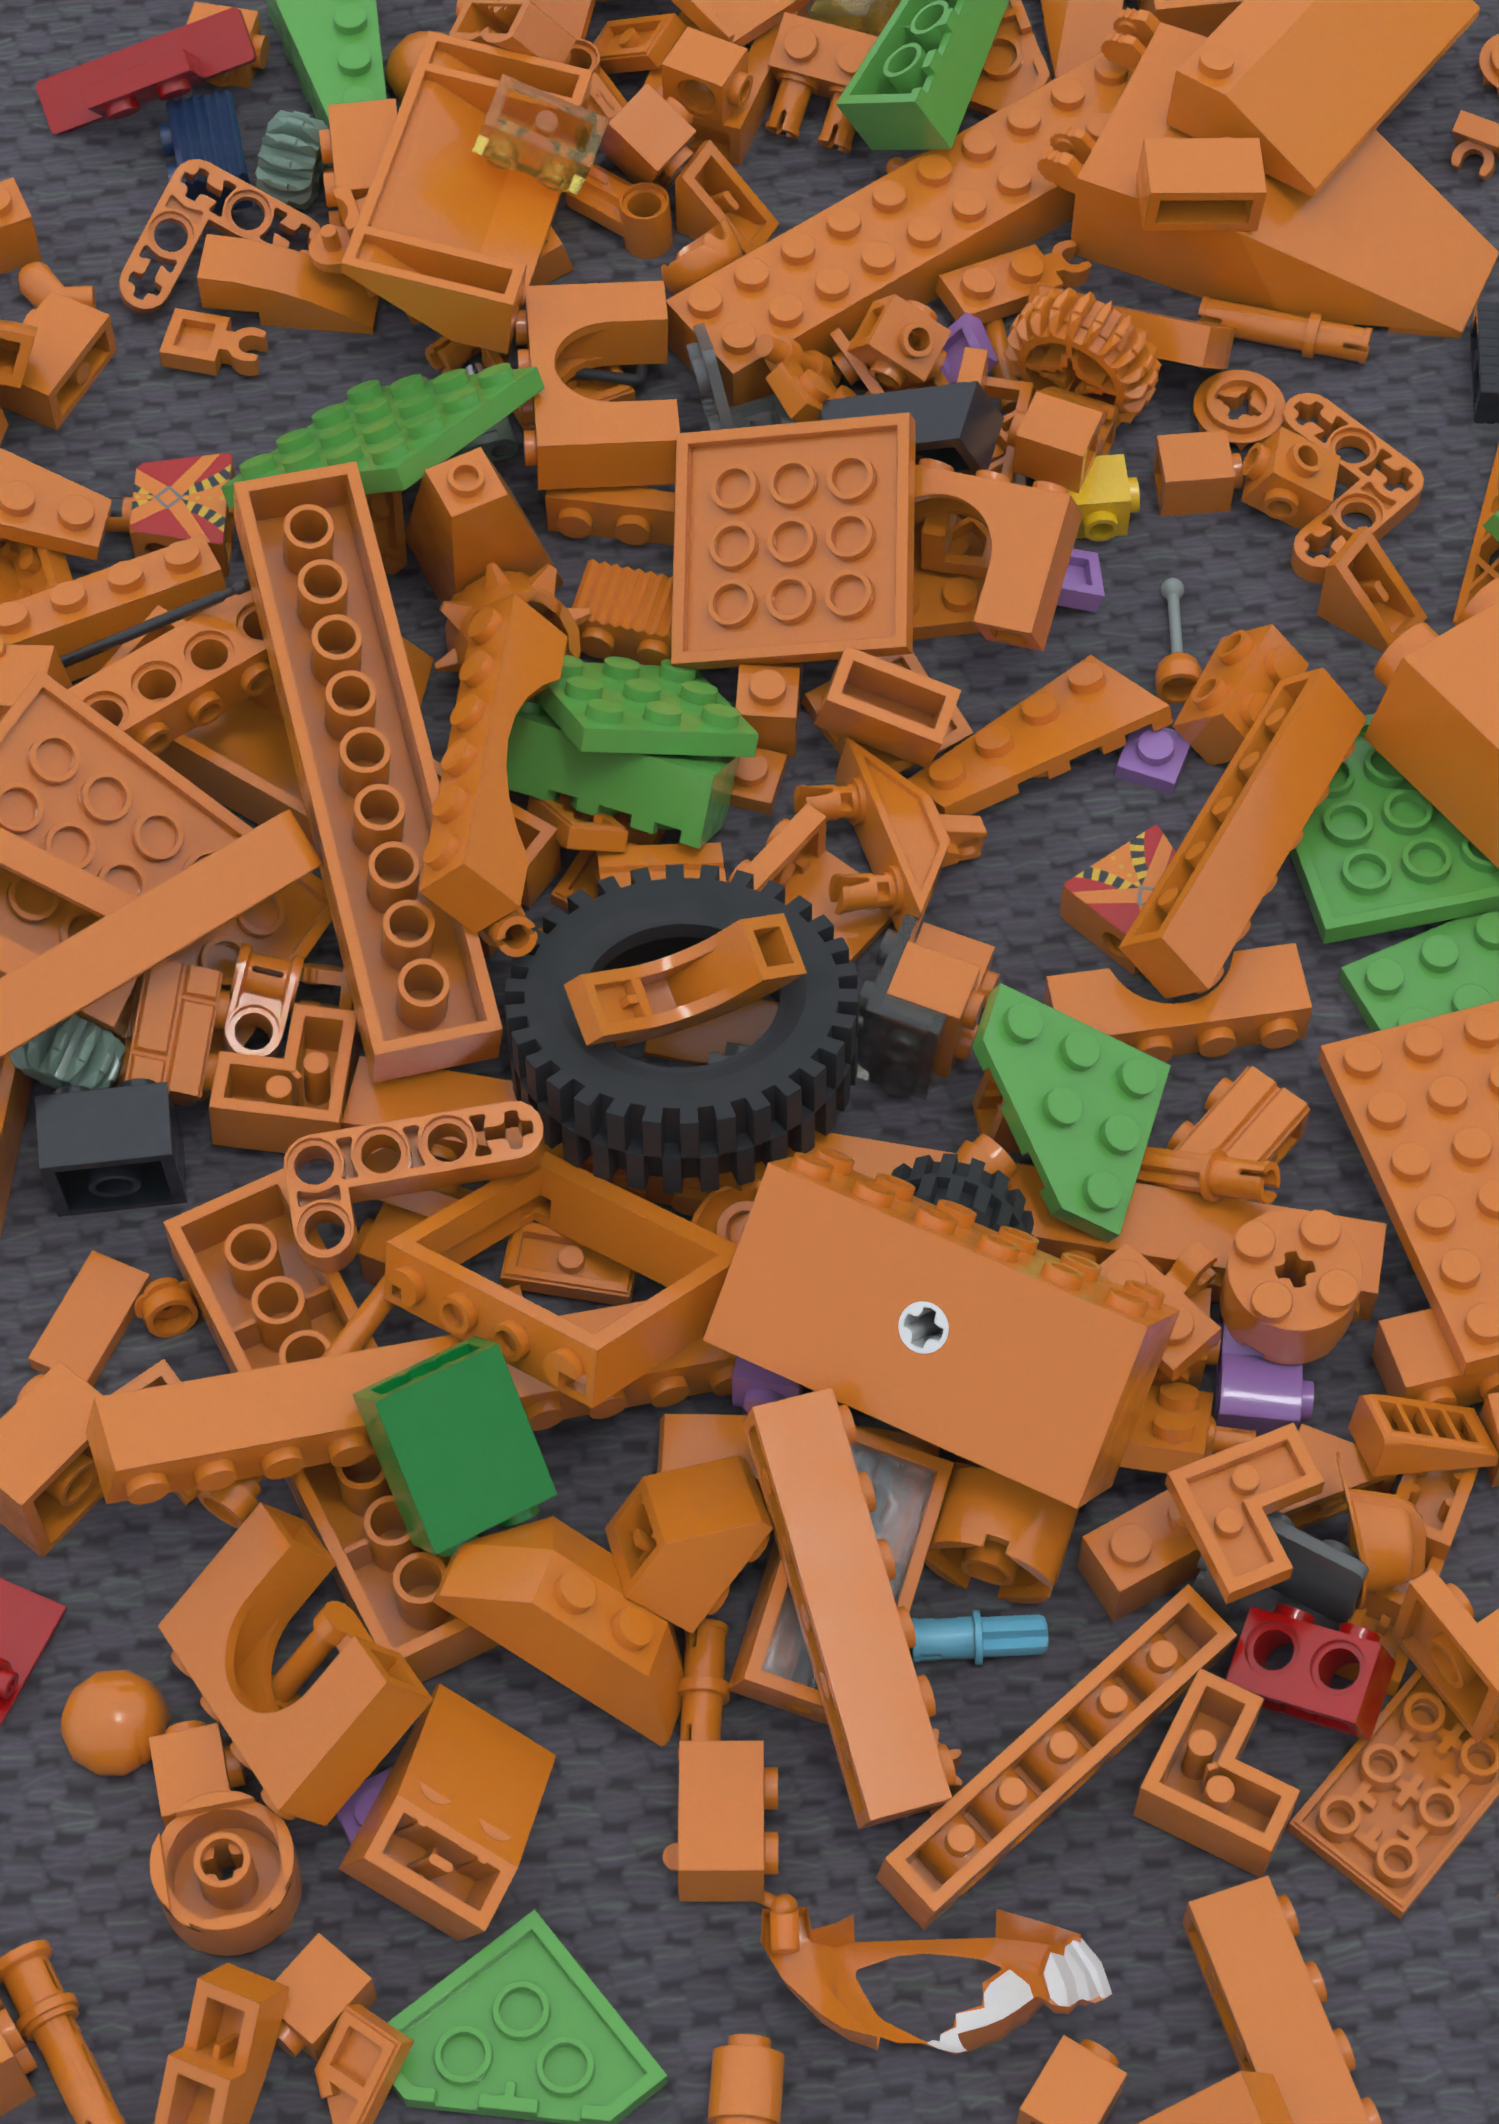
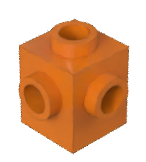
(900, 342)
(1289, 478)

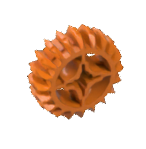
(1084, 350)

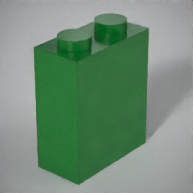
(456, 1446)

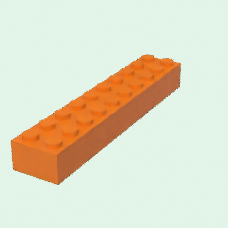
(896, 233)
(362, 769)

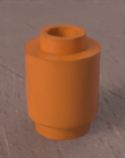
(746, 2082)

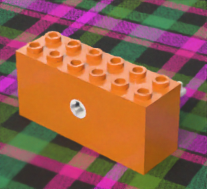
(942, 1324)

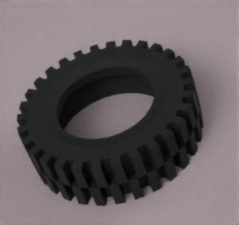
(689, 1117)

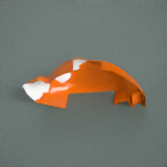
(1036, 1959)

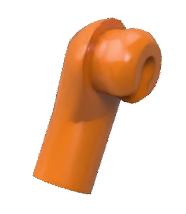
(37, 281)

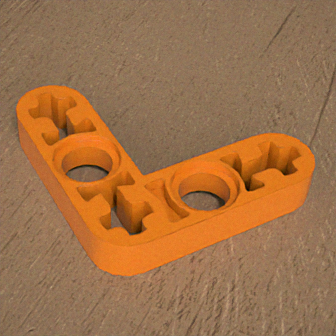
(194, 218)
(1364, 482)

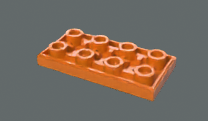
(1402, 1798)

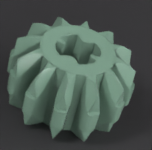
(291, 159)
(72, 1055)

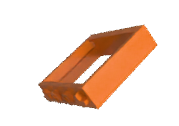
(692, 1263)

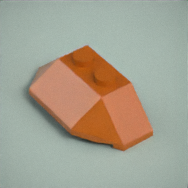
(565, 1612)

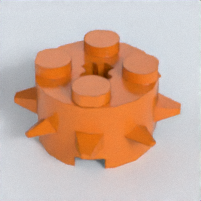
(495, 588)

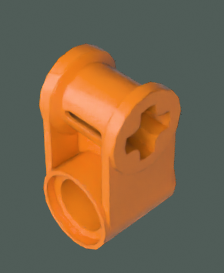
(261, 997)

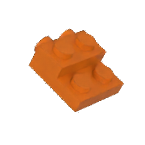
(1453, 1650)

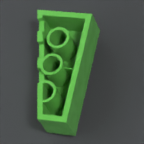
(921, 73)
(652, 788)

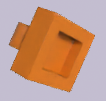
(1477, 137)

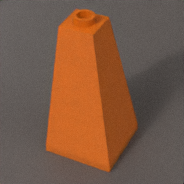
(467, 521)

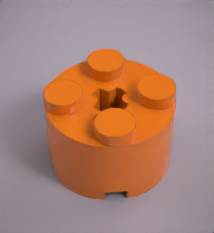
(1291, 1285)
(1000, 1535)
(187, 1873)

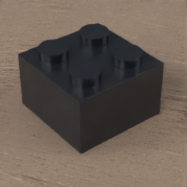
(111, 1147)

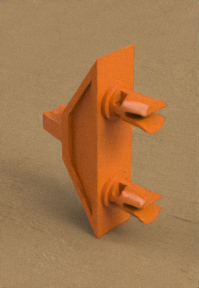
(898, 833)

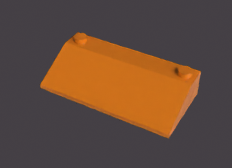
(1311, 76)
(442, 223)

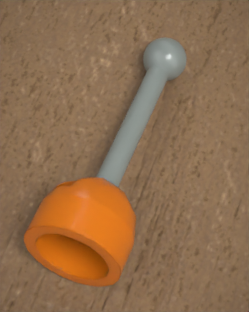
(1177, 671)

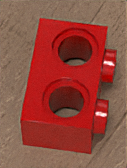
(1304, 1684)

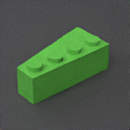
(332, 50)

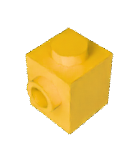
(1107, 499)

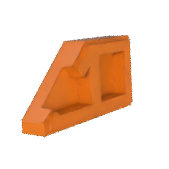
(360, 2065)

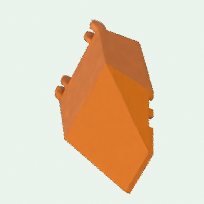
(1360, 252)

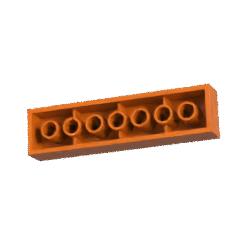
(277, 1311)

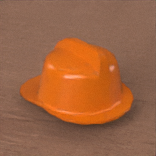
(1385, 1536)

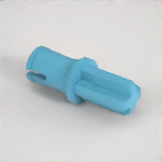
(979, 1637)

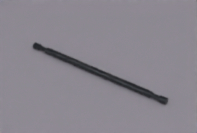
(154, 623)

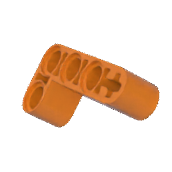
(415, 1171)

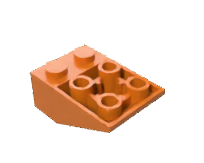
(452, 1816)

